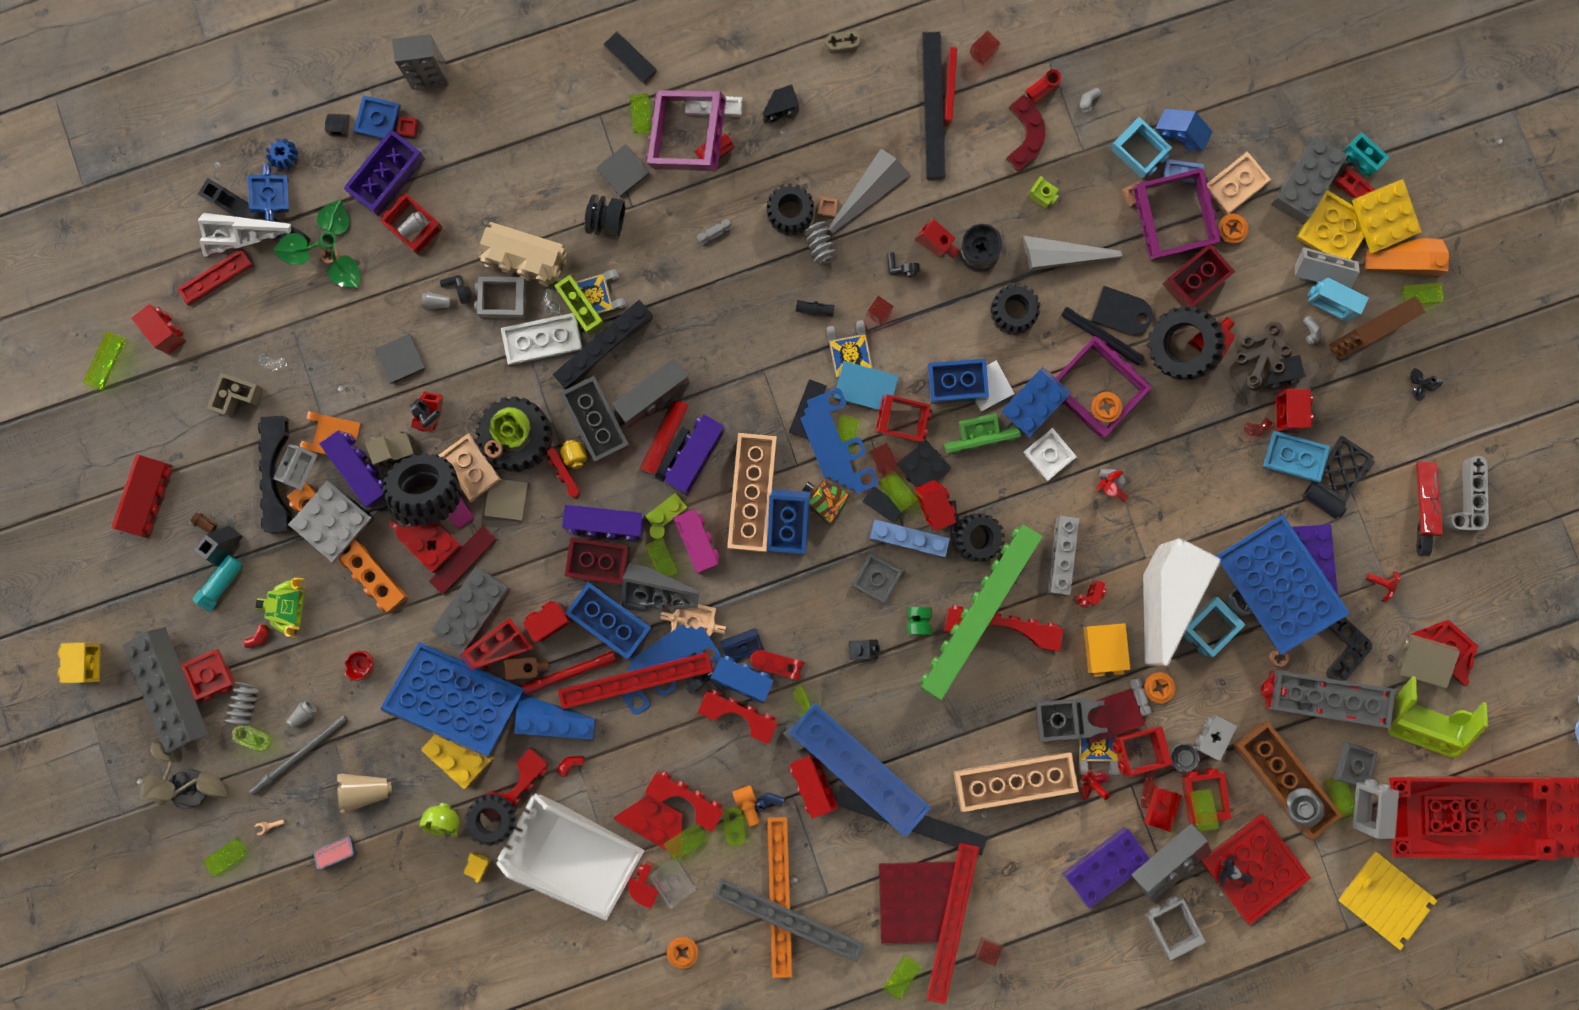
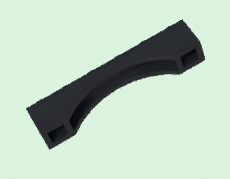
(236, 206)
(623, 327)
(274, 434)

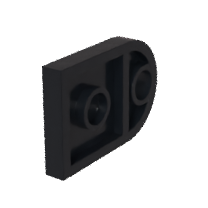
(1120, 312)
(668, 460)

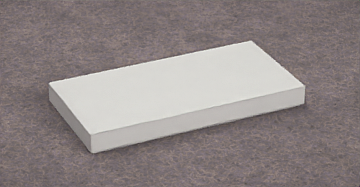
(541, 339)

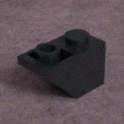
(781, 103)
(1292, 374)
(218, 544)

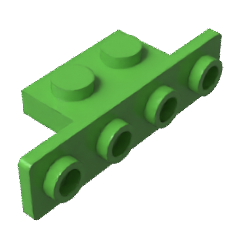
(980, 432)

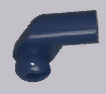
(768, 799)

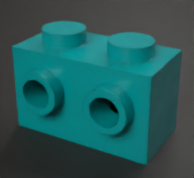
(1365, 154)

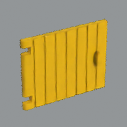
(1387, 900)

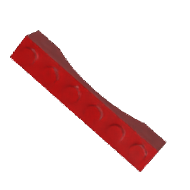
(1042, 636)

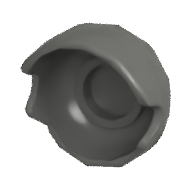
(1237, 603)
(1184, 757)

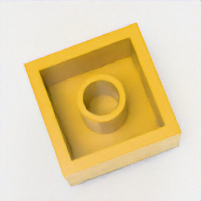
(79, 662)

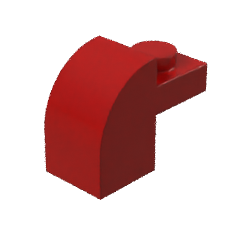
(434, 402)
(640, 890)

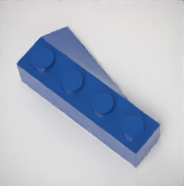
(546, 719)

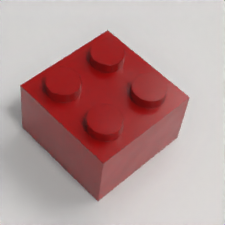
(159, 329)
(1294, 410)
(935, 505)
(547, 621)

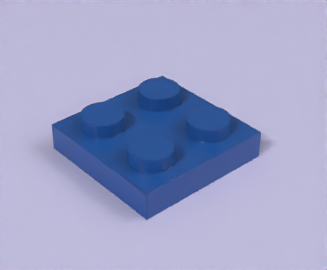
(376, 117)

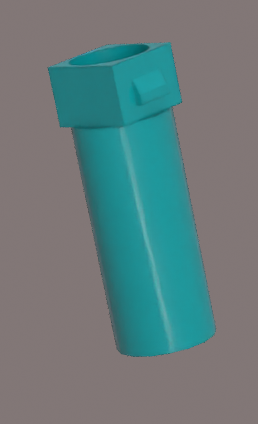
(218, 583)

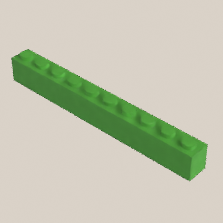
(980, 613)

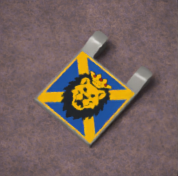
(597, 292)
(849, 349)
(1097, 752)

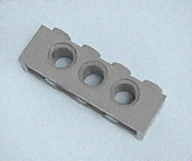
(1063, 555)

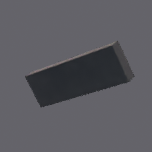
(630, 57)
(812, 390)

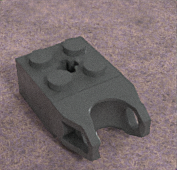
(1074, 719)

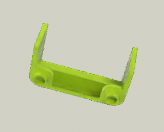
(1434, 730)

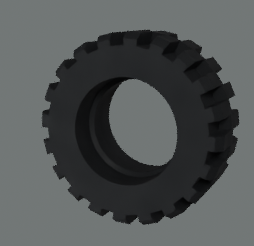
(1163, 331)
(536, 447)
(424, 507)

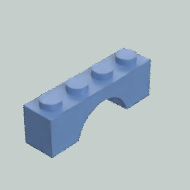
(909, 538)

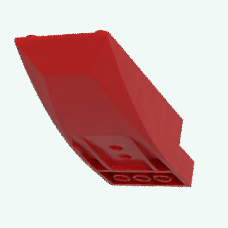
(1458, 817)

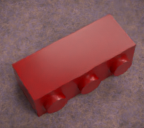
(813, 786)

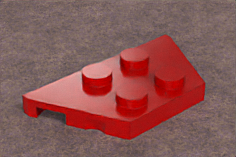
(1449, 634)
(652, 820)

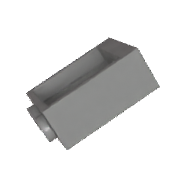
(521, 291)
(298, 467)
(1386, 813)
(1183, 945)

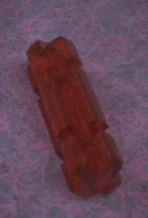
(1148, 788)

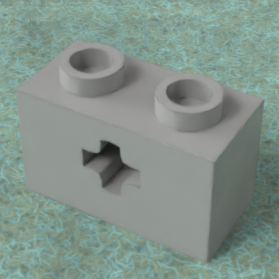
(1223, 731)

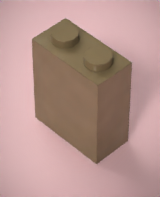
(1427, 660)

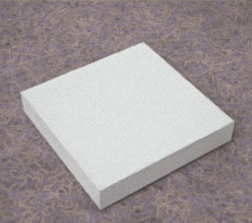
(998, 387)
(1049, 454)

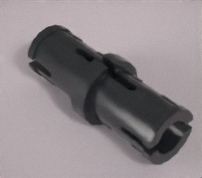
(815, 308)

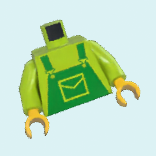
(284, 606)

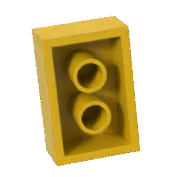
(456, 761)

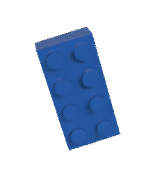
(608, 621)

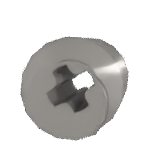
(819, 244)
(242, 703)

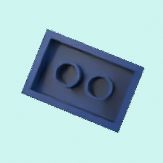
(958, 381)
(1036, 401)
(788, 521)

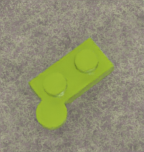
(664, 514)

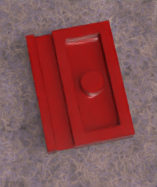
(1162, 809)

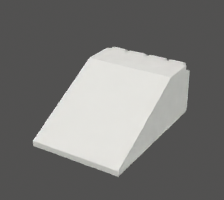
(1171, 595)
(569, 857)

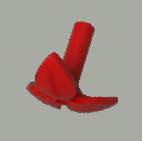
(1110, 486)
(1391, 585)
(1094, 782)

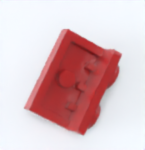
(1095, 593)

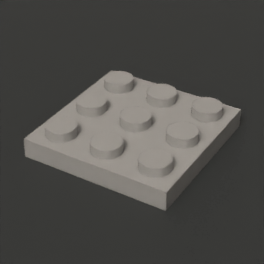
(330, 521)

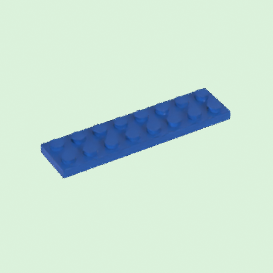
(859, 769)

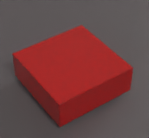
(407, 127)

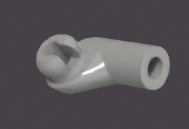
(1103, 473)

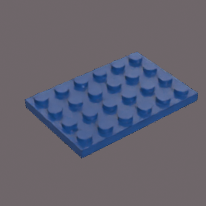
(1282, 584)
(452, 700)

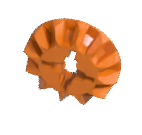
(1241, 228)
(1110, 399)
(1167, 692)
(682, 962)

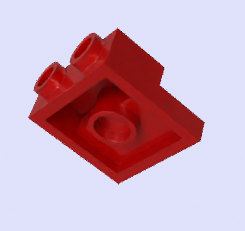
(208, 675)

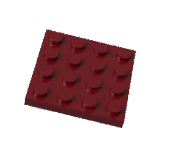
(913, 900)

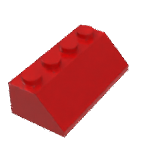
(142, 496)

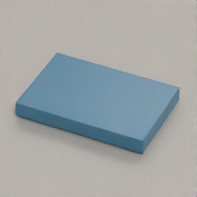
(864, 385)
(1296, 457)

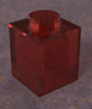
(984, 47)
(879, 310)
(883, 459)
(988, 951)

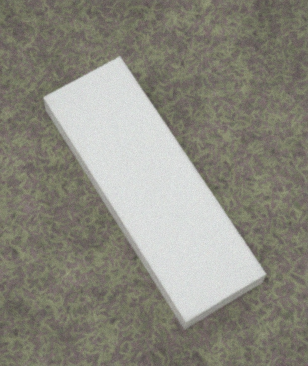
(732, 109)

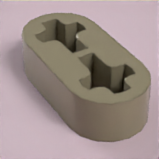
(841, 37)

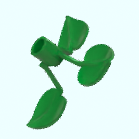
(333, 218)

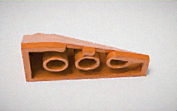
(1414, 257)

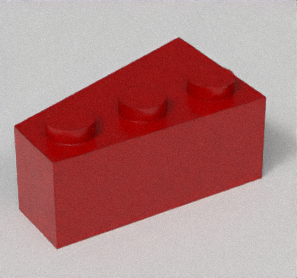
(498, 645)

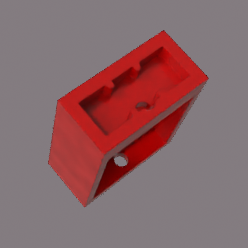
(424, 236)
(884, 413)
(1159, 746)
(1212, 773)

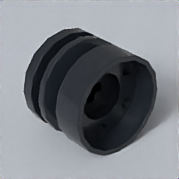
(609, 217)
(983, 237)

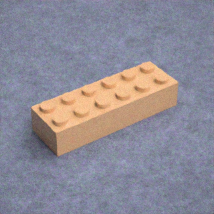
(751, 492)
(1015, 781)

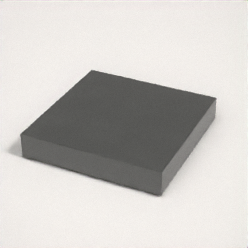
(623, 170)
(400, 358)
(877, 578)
(1355, 764)

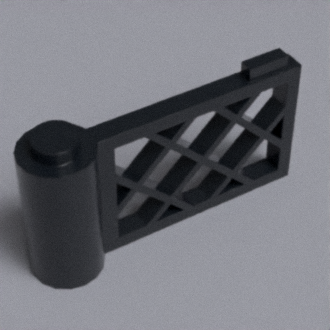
(1329, 499)

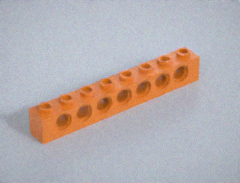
(395, 594)

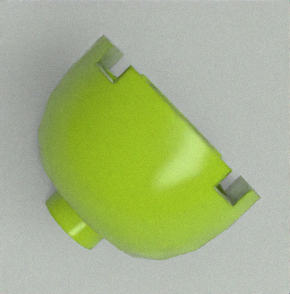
(510, 427)
(440, 820)

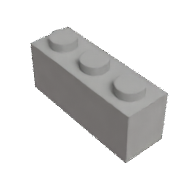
(1320, 265)

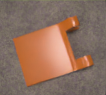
(327, 426)

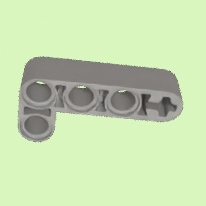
(1469, 494)

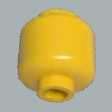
(573, 454)

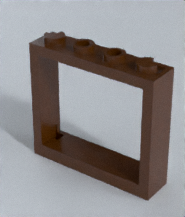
(1377, 328)

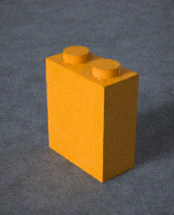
(1107, 649)

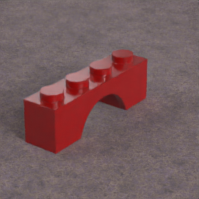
(714, 706)
(529, 767)
(706, 812)

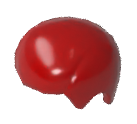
(359, 665)

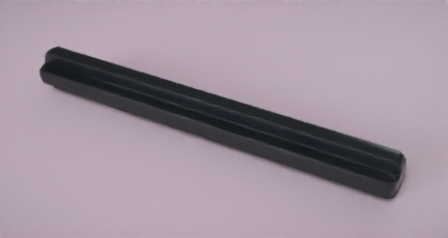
(1095, 330)

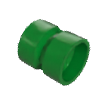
(919, 628)

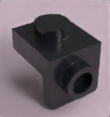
(864, 649)

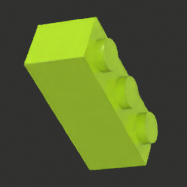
(580, 305)

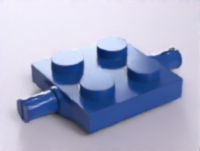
(268, 193)

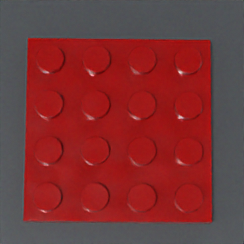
(1266, 858)

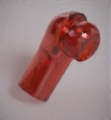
(1258, 429)

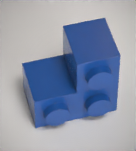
(1185, 127)

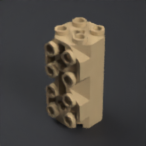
(522, 253)

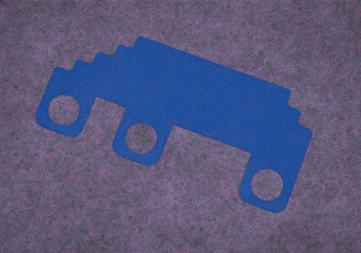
(827, 446)
(673, 646)

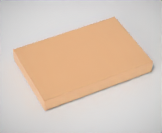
(1237, 183)
(472, 467)

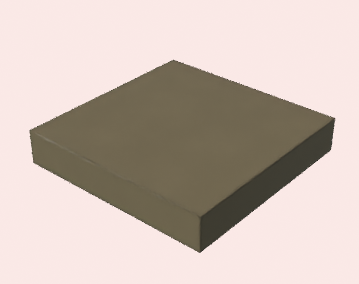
(507, 500)

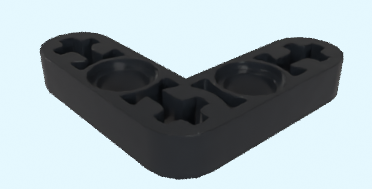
(1352, 643)

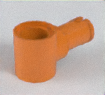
(746, 801)

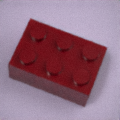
(1198, 277)
(596, 561)

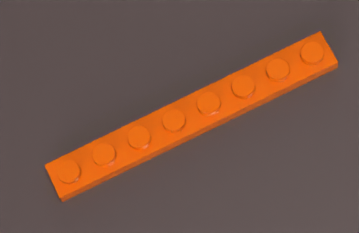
(779, 894)

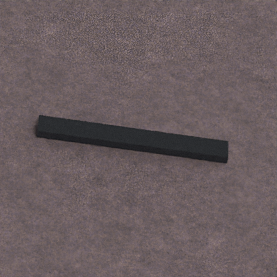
(933, 105)
(927, 825)

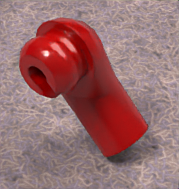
(259, 638)
(568, 763)

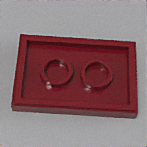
(1117, 714)

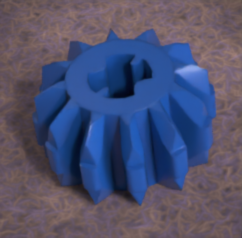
(287, 159)

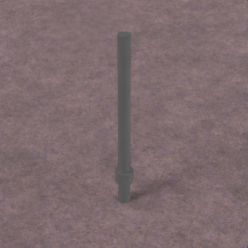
(268, 778)

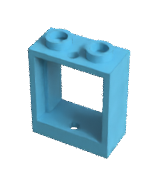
(1152, 137)
(1337, 299)
(1226, 613)

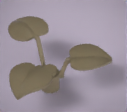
(162, 791)

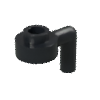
(909, 269)
(462, 291)
(421, 410)
(696, 683)

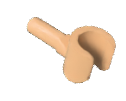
(266, 826)

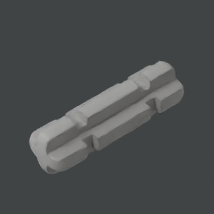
(714, 231)
(1140, 696)

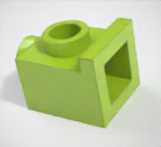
(1038, 196)

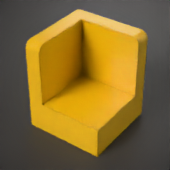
(477, 866)

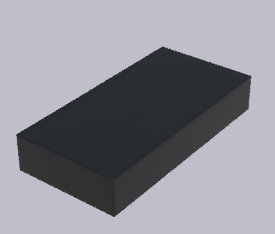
(882, 504)

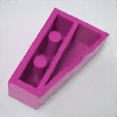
(697, 541)

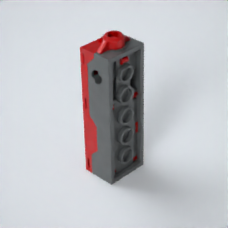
(1328, 698)

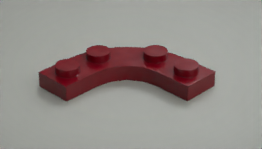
(1034, 130)

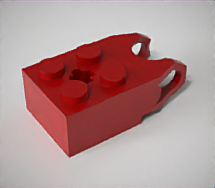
(419, 543)

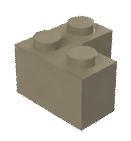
(229, 392)
(389, 451)

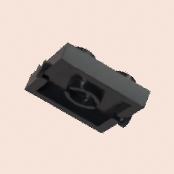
(923, 464)

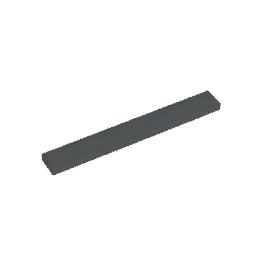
(788, 920)

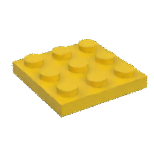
(1386, 216)
(1332, 227)

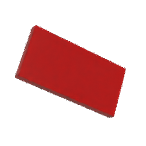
(663, 437)

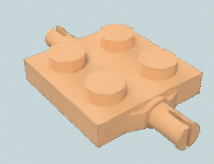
(696, 617)

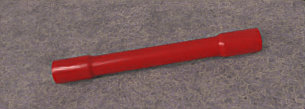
(599, 661)

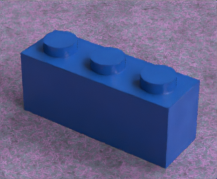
(741, 679)

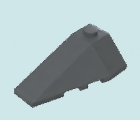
(648, 588)

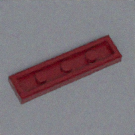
(462, 560)

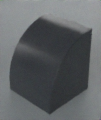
(337, 124)

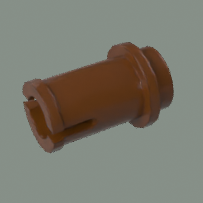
(203, 523)

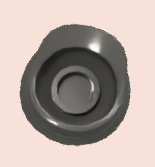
(1304, 808)

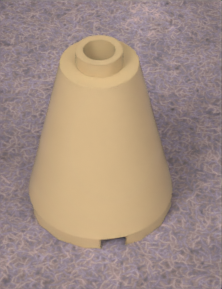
(360, 791)

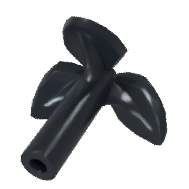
(1430, 383)
(1232, 872)

